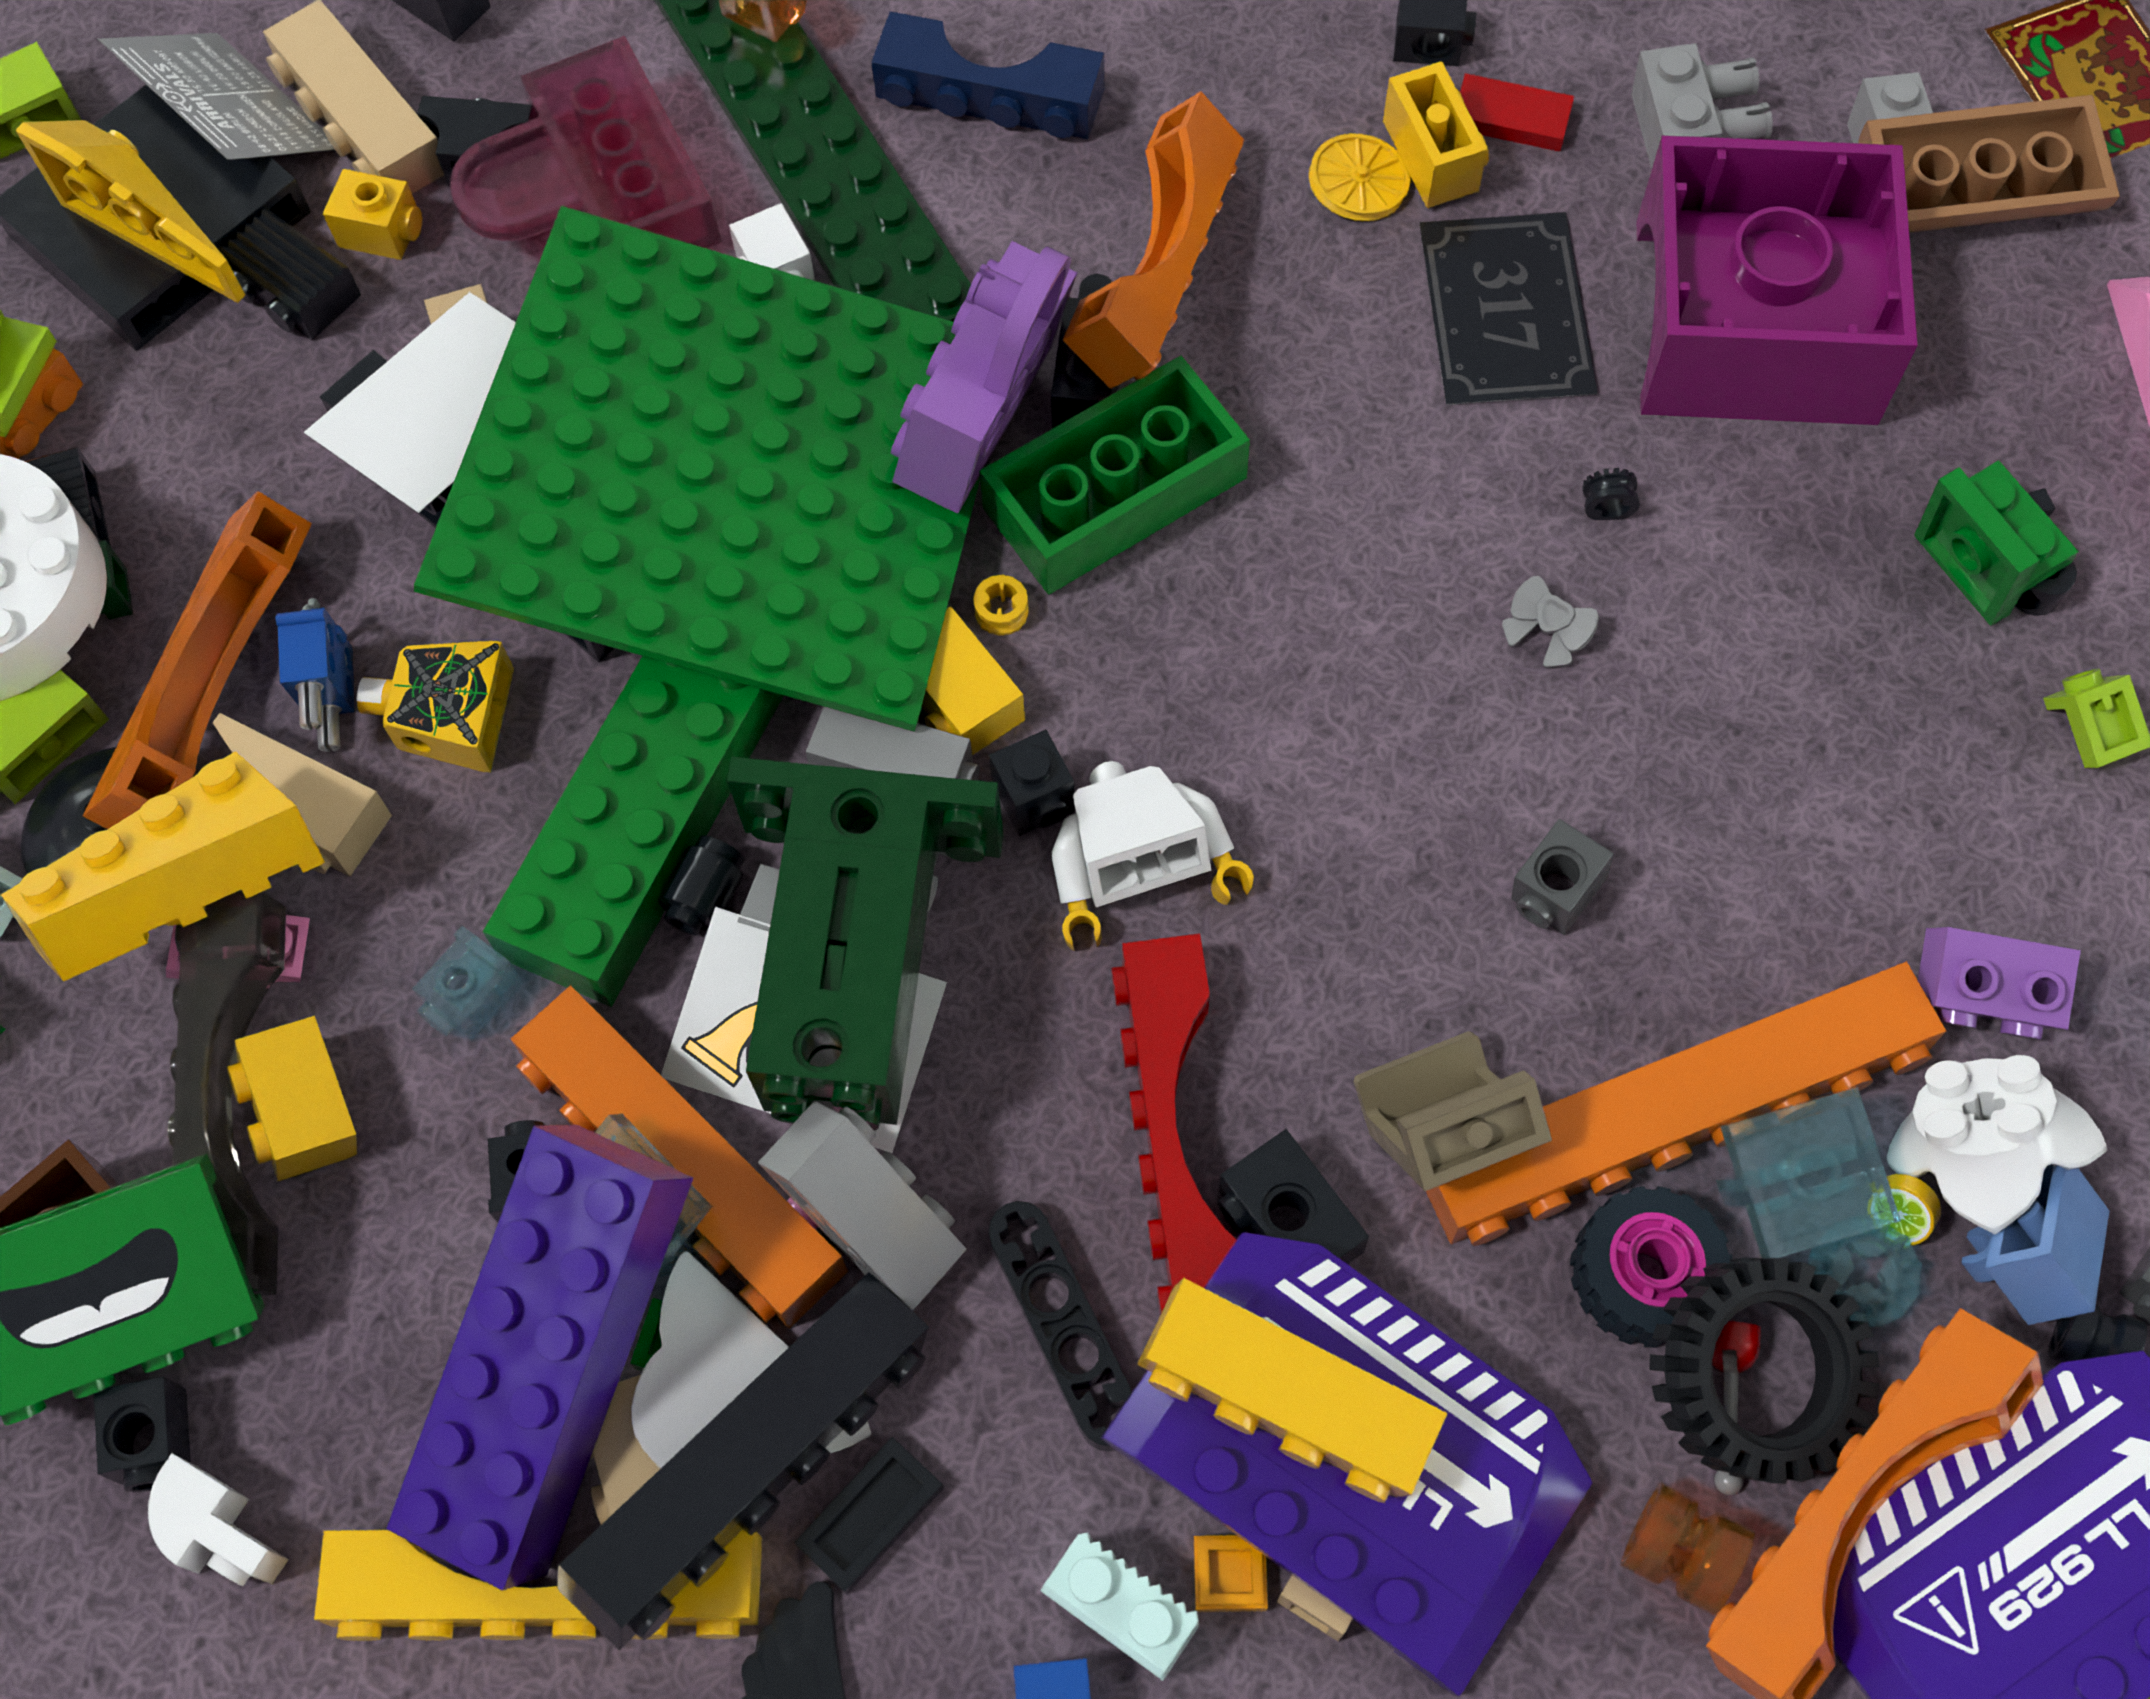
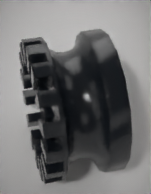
(1611, 495)

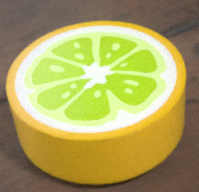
(1916, 1206)

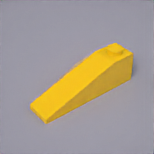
(113, 188)

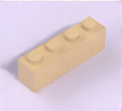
(352, 98)

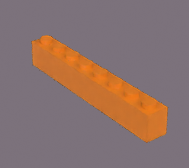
(1687, 1097)

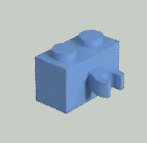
(2050, 1254)

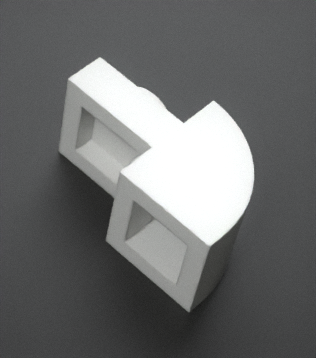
(195, 1516)

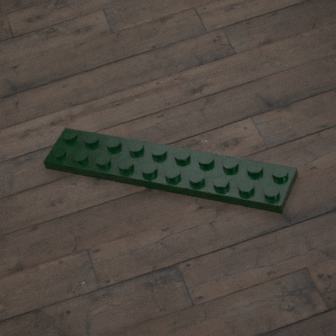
(821, 161)

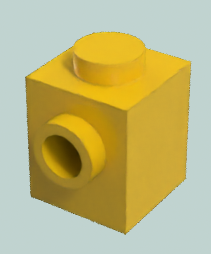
(373, 214)

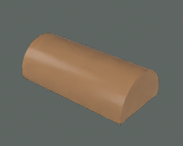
(2001, 162)

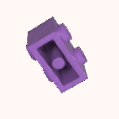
(1998, 979)

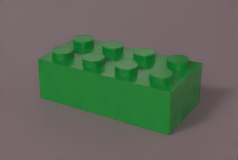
(1114, 474)

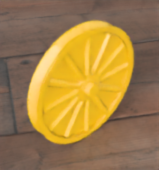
(1359, 177)

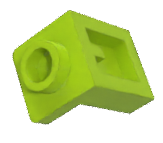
(2102, 716)

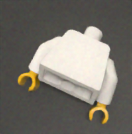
(1136, 837)

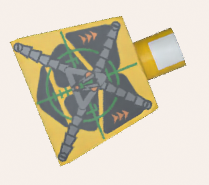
(444, 701)

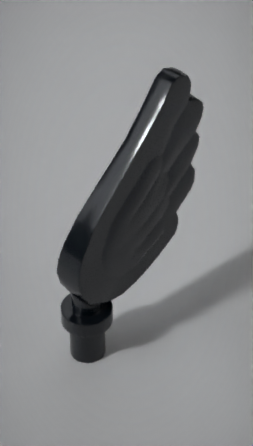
(797, 1651)

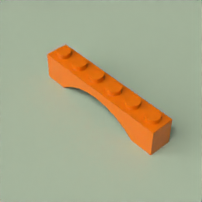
(1189, 165)
(175, 708)
(1957, 1397)

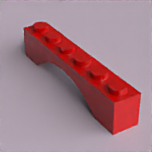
(1167, 1005)

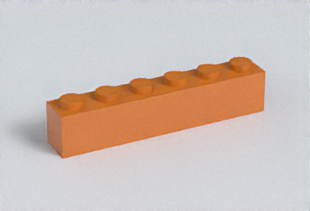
(750, 1223)

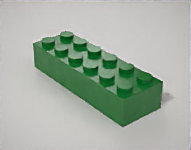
(622, 824)

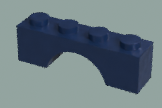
(1048, 93)

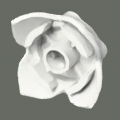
(1990, 1135)

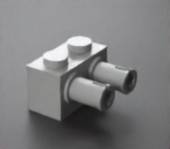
(1676, 97)

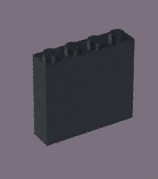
(111, 276)

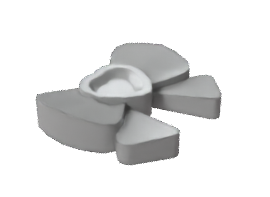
(1536, 606)

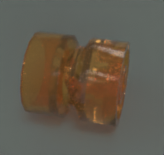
(1714, 1552)

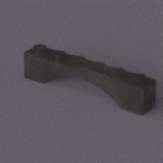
(223, 977)

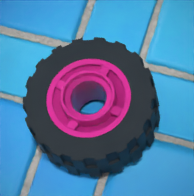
(1607, 1264)

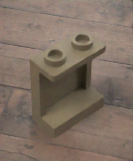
(1448, 1113)

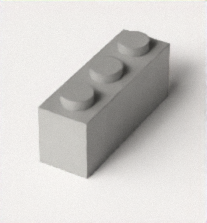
(864, 1201)

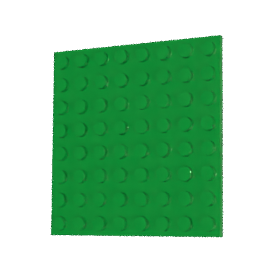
(706, 474)

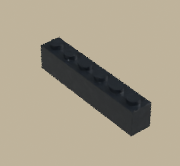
(741, 1461)

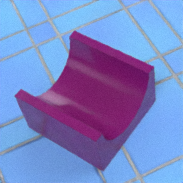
(1777, 280)

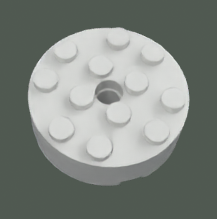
(48, 577)

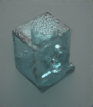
(487, 990)

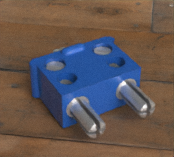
(316, 670)

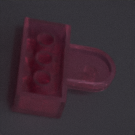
(592, 148)

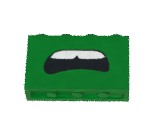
(117, 1286)

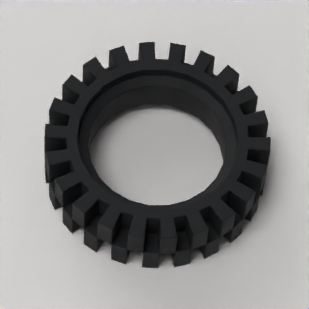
(1838, 1369)

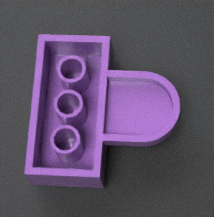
(982, 375)

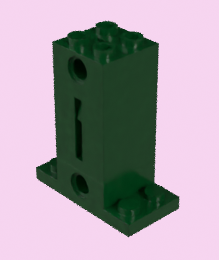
(849, 923)

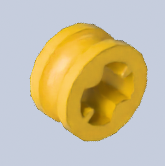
(1000, 623)

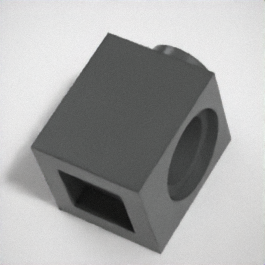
(1564, 853)

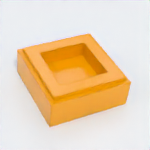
(1228, 1575)

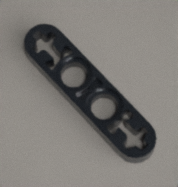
(1057, 1327)

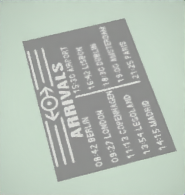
(220, 94)

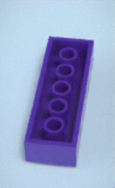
(539, 1354)

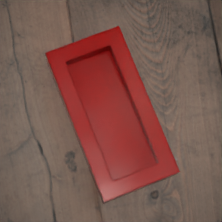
(1517, 111)

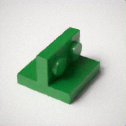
(1991, 538)

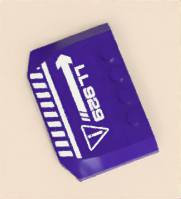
(2015, 1556)
(1423, 1568)

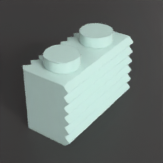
(1121, 1605)

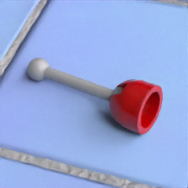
(1733, 1354)

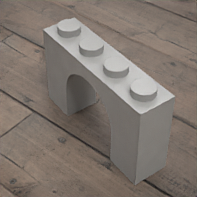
(869, 745)

